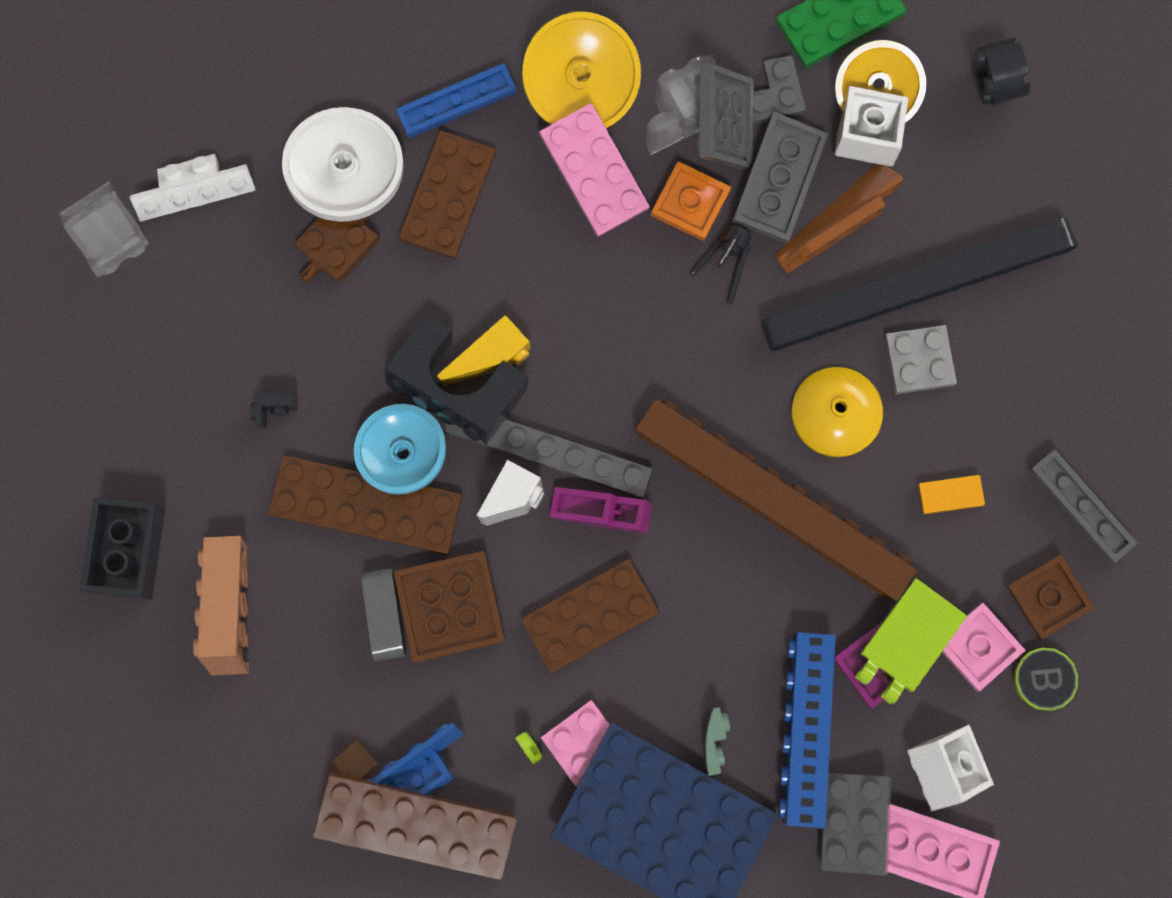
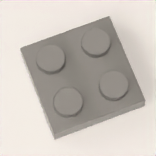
(920, 359)

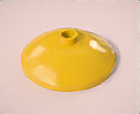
(885, 60)
(825, 428)

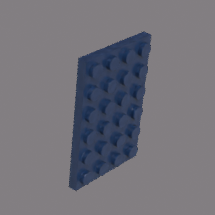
(662, 821)

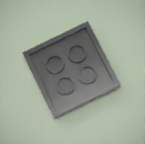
(725, 117)

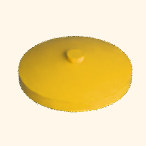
(579, 63)

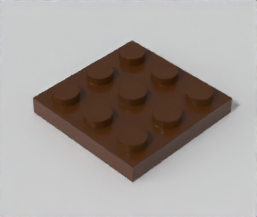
(448, 606)

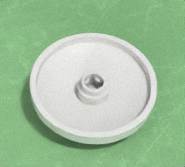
(342, 164)

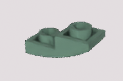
(715, 730)

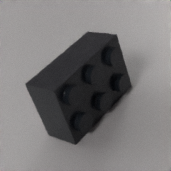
(122, 548)

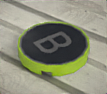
(1045, 679)

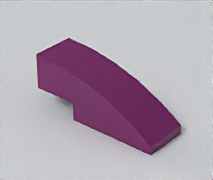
(601, 510)

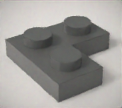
(783, 91)

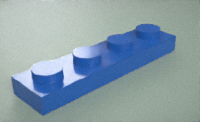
(456, 100)

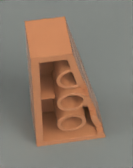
(222, 606)

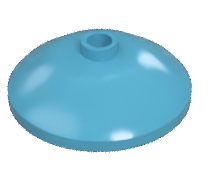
(386, 436)

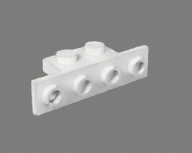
(190, 186)

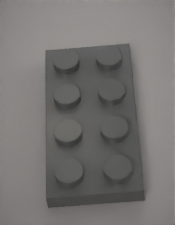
(780, 177)

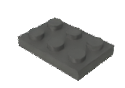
(857, 824)

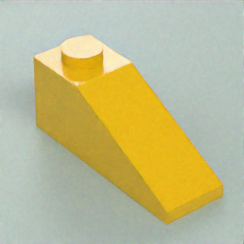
(484, 356)

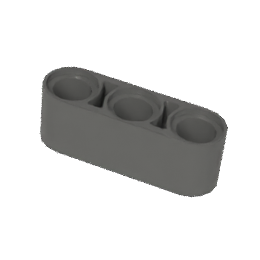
(383, 615)

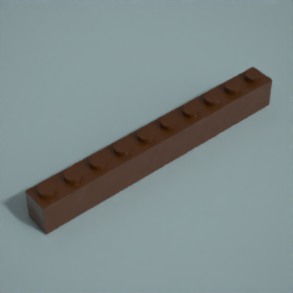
(775, 501)

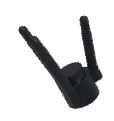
(733, 243)

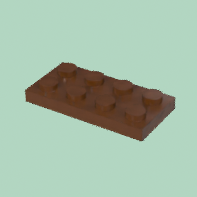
(447, 195)
(589, 616)

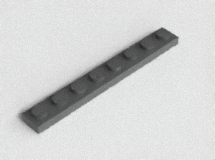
(563, 456)

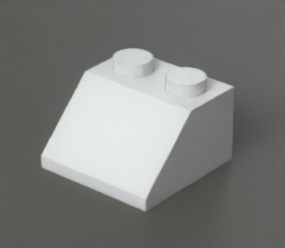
(871, 126)
(511, 495)
(950, 768)

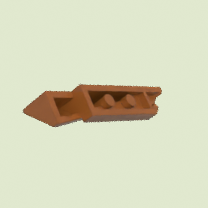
(845, 215)

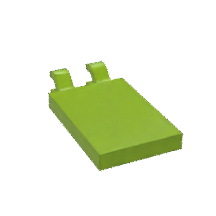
(910, 639)

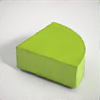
(529, 747)

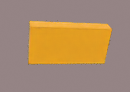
(951, 494)

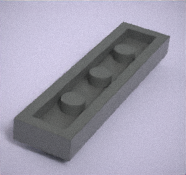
(1083, 506)

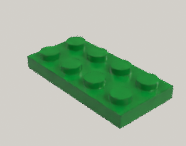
(827, 26)

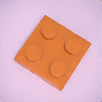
(690, 201)

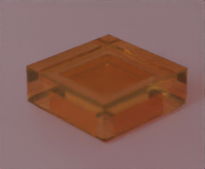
(355, 761)

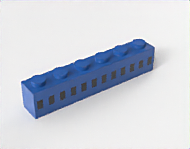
(808, 730)

